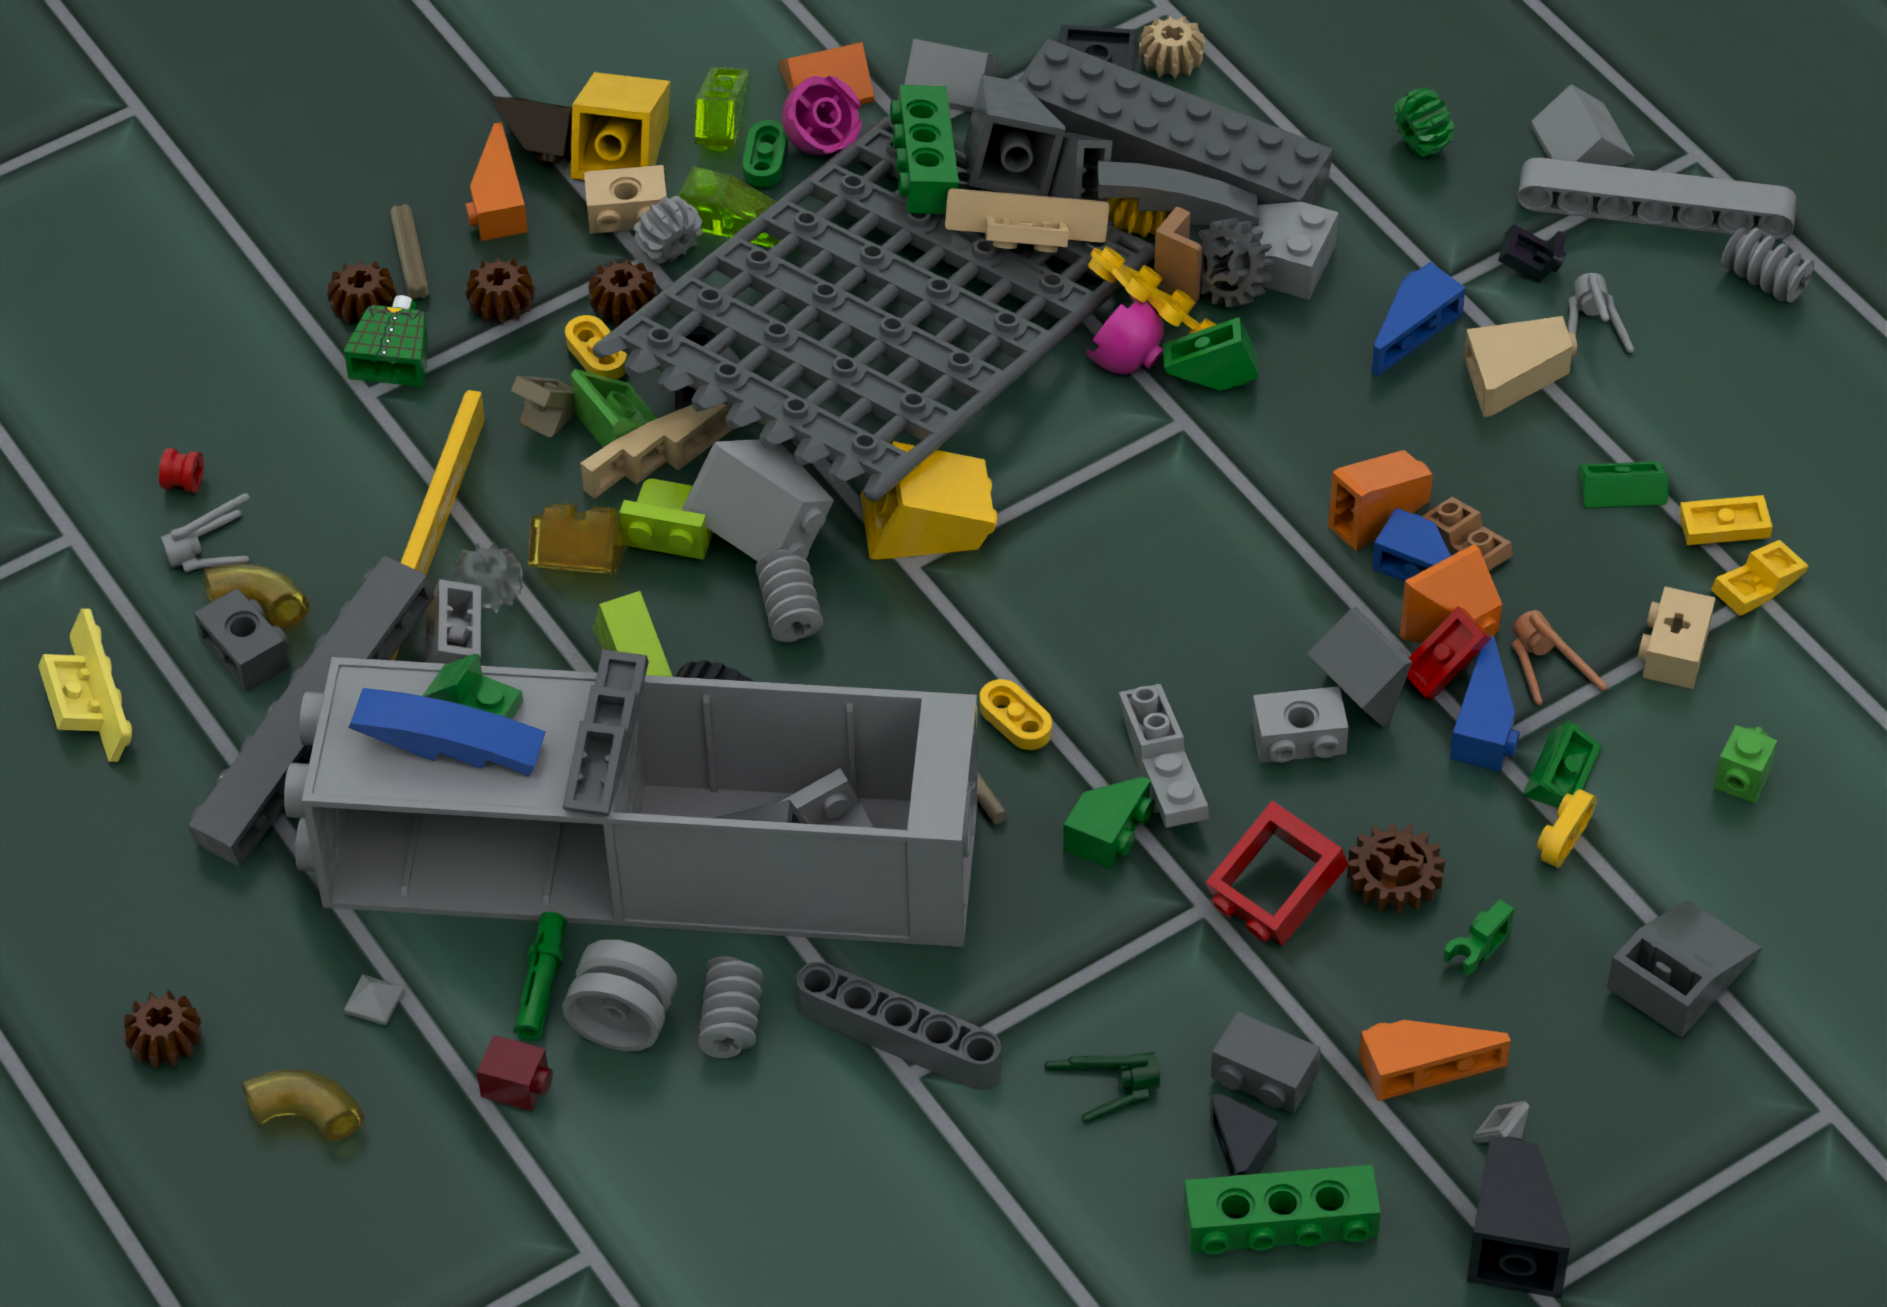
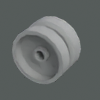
(620, 995)

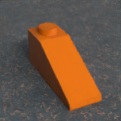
(495, 191)
(1423, 1055)

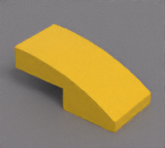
(1760, 579)

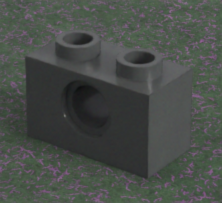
(242, 639)

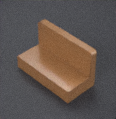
(1178, 256)

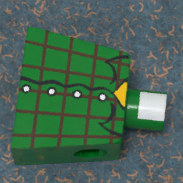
(389, 345)

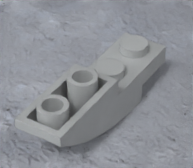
(1161, 756)

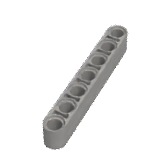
(1656, 198)

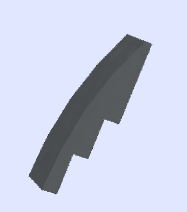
(1166, 188)
(605, 733)

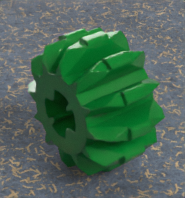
(1424, 121)

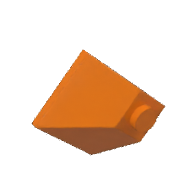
(1437, 591)

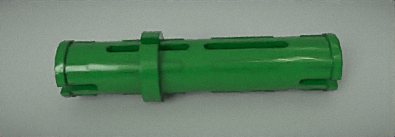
(543, 961)

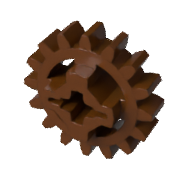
(1395, 867)

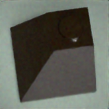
(538, 126)

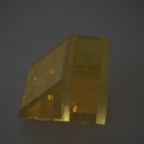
(576, 539)

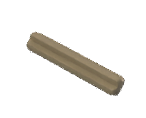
(409, 251)

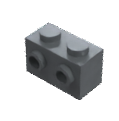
(1265, 1062)

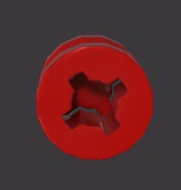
(181, 470)

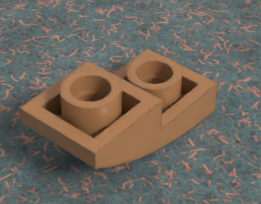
(1462, 527)

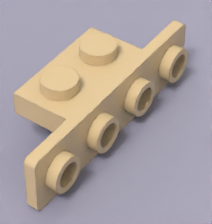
(1026, 218)

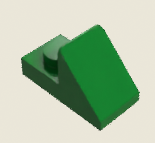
(465, 685)

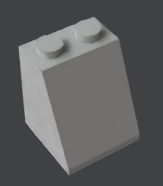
(759, 498)

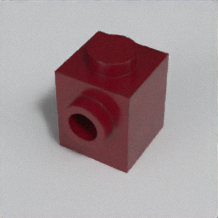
(514, 1073)

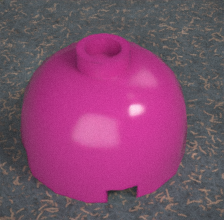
(821, 116)
(1129, 339)

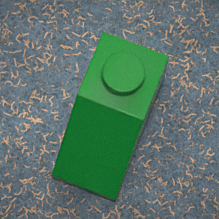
(1213, 356)

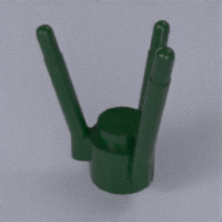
(1134, 1072)

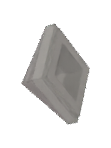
(374, 1000)
(1503, 1121)

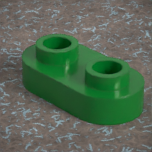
(764, 153)

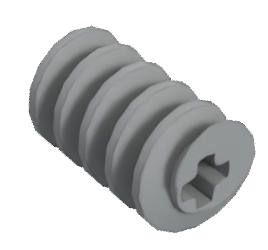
(1765, 266)
(788, 595)
(729, 1007)

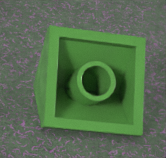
(608, 406)

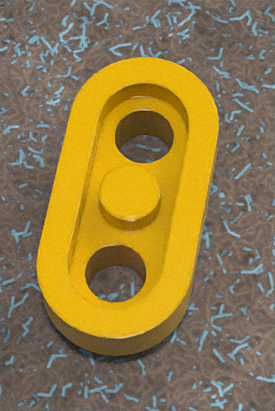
(593, 330)
(1018, 717)
(1572, 820)

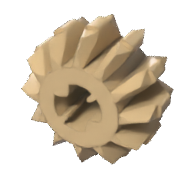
(1172, 47)

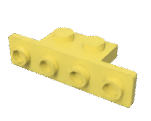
(84, 690)

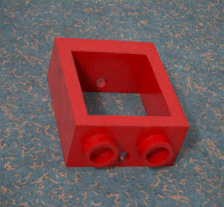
(1329, 866)

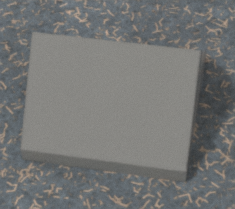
(950, 67)
(1580, 131)

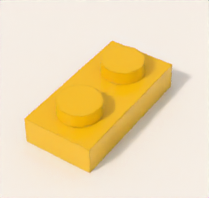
(1725, 520)

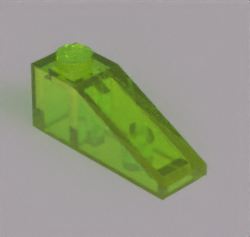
(720, 107)
(725, 203)

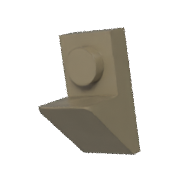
(546, 403)

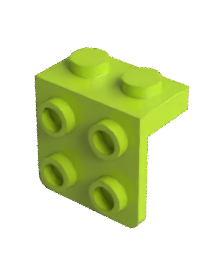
(660, 523)

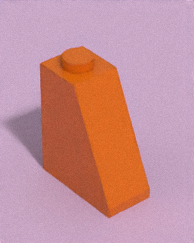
(1370, 491)

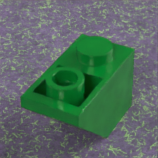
(1105, 821)

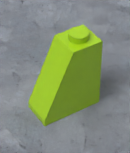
(627, 627)

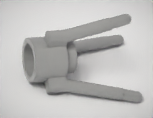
(1593, 299)
(183, 543)

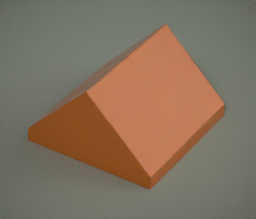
(843, 62)

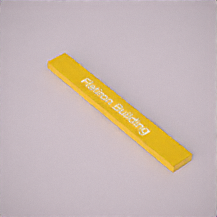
(445, 484)

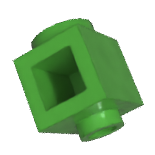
(1745, 763)

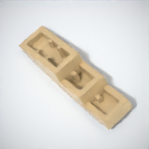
(669, 439)

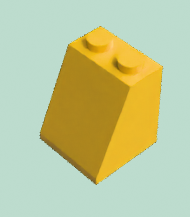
(618, 123)
(933, 509)

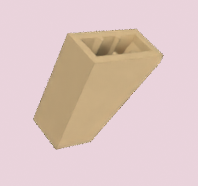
(1517, 360)

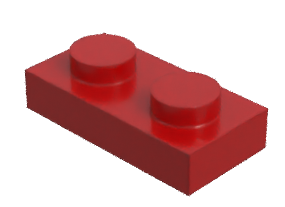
(1446, 652)

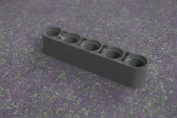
(911, 1041)

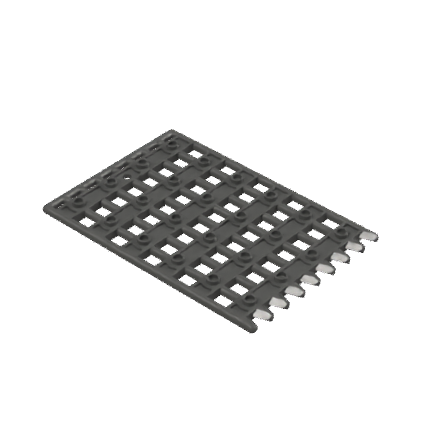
(851, 379)

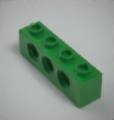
(924, 147)
(1298, 1192)

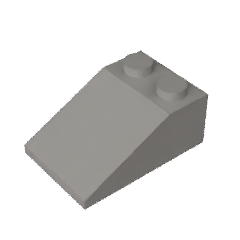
(1300, 242)

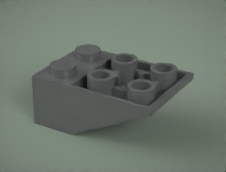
(1679, 965)

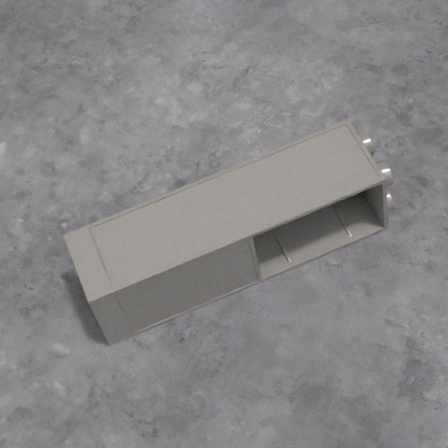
(499, 845)

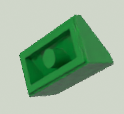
(1623, 484)
(1562, 765)

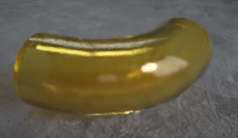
(272, 589)
(304, 1095)

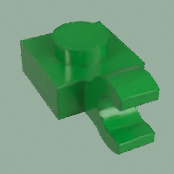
(1488, 933)

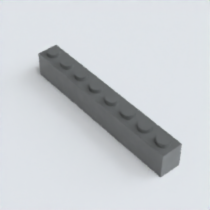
(252, 789)

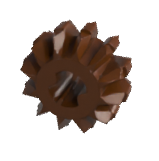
(359, 288)
(500, 290)
(621, 290)
(162, 1029)

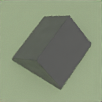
(1363, 664)

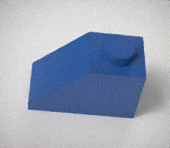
(1407, 546)

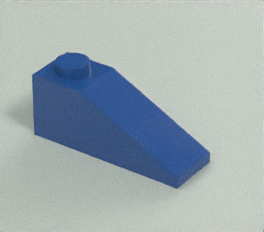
(1421, 309)
(1487, 715)

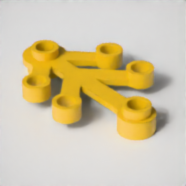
(1144, 286)

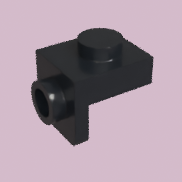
(1532, 254)

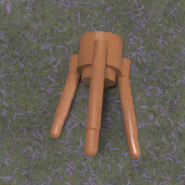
(1539, 637)

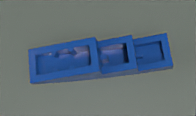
(445, 727)

